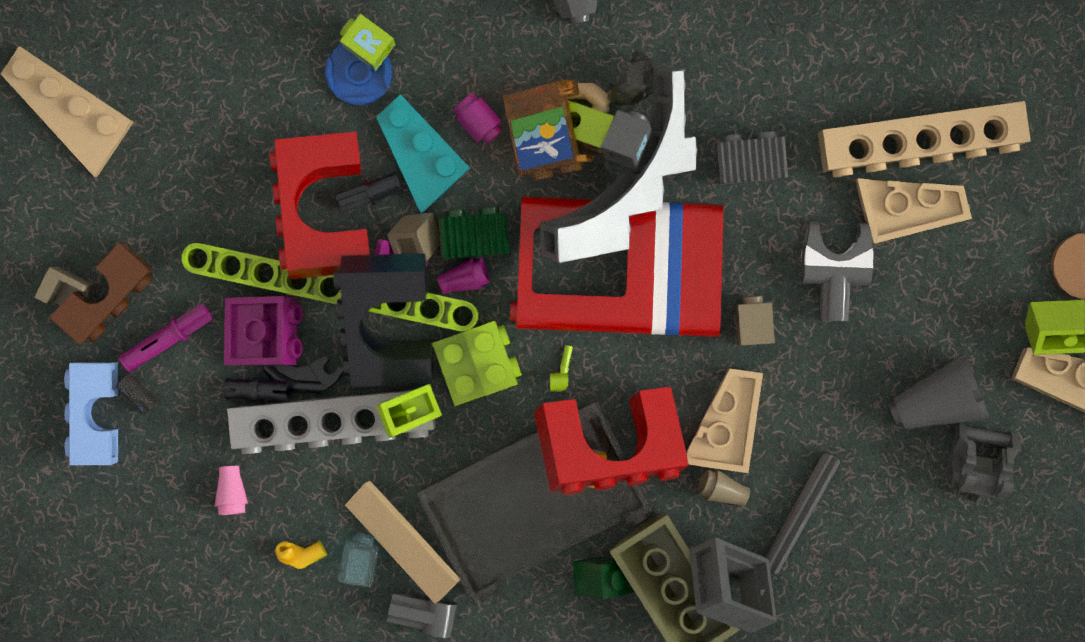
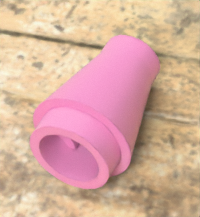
(230, 492)

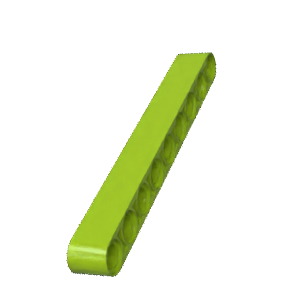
(314, 288)

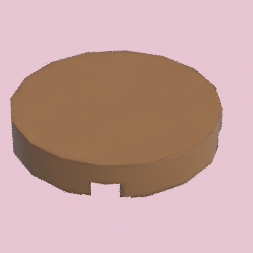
(1069, 266)

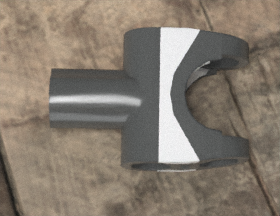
(836, 271)

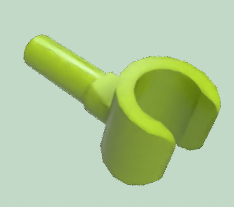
(560, 380)

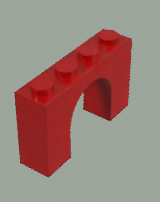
(298, 165)
(574, 465)

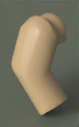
(593, 94)

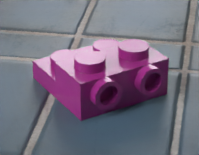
(262, 331)

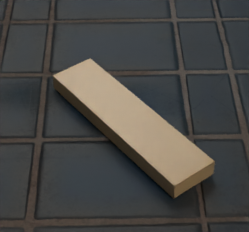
(402, 542)

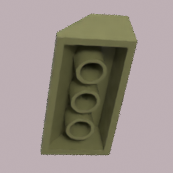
(661, 575)

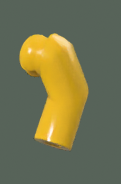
(298, 556)

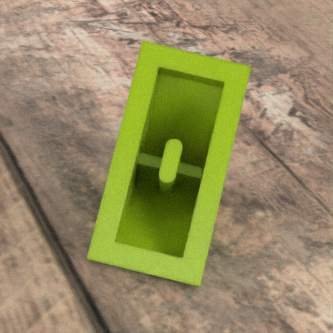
(408, 410)

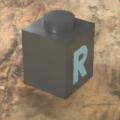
(627, 139)

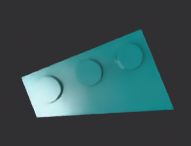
(421, 153)

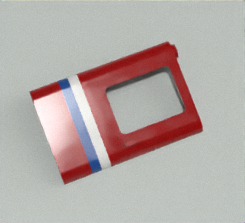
(669, 280)

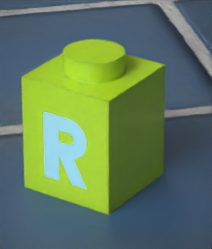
(366, 41)

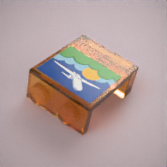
(544, 130)

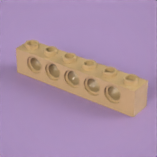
(1008, 119)

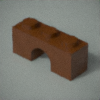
(85, 318)

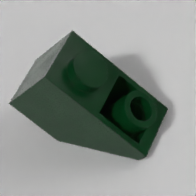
(599, 578)

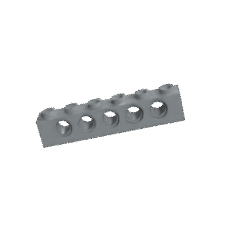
(244, 422)

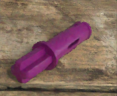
(166, 337)

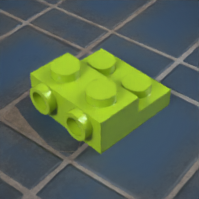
(477, 362)

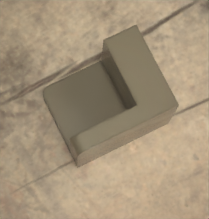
(415, 235)
(59, 285)

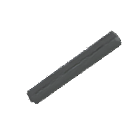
(801, 511)

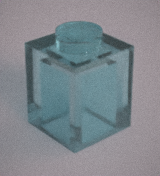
(359, 560)

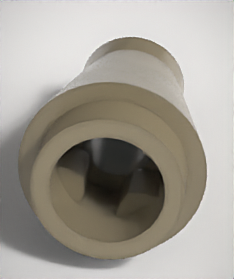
(721, 488)

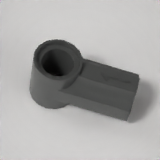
(423, 614)

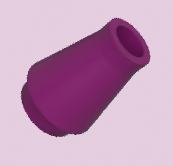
(466, 276)

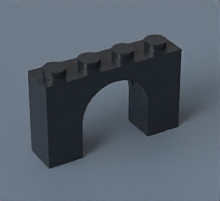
(363, 285)

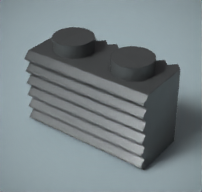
(751, 159)

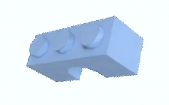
(87, 441)

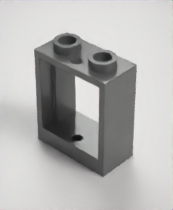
(711, 585)

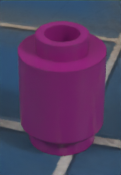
(478, 119)

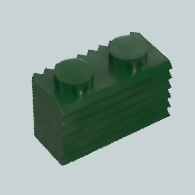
(473, 234)

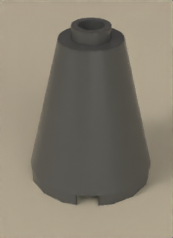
(941, 398)

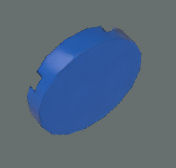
(364, 85)

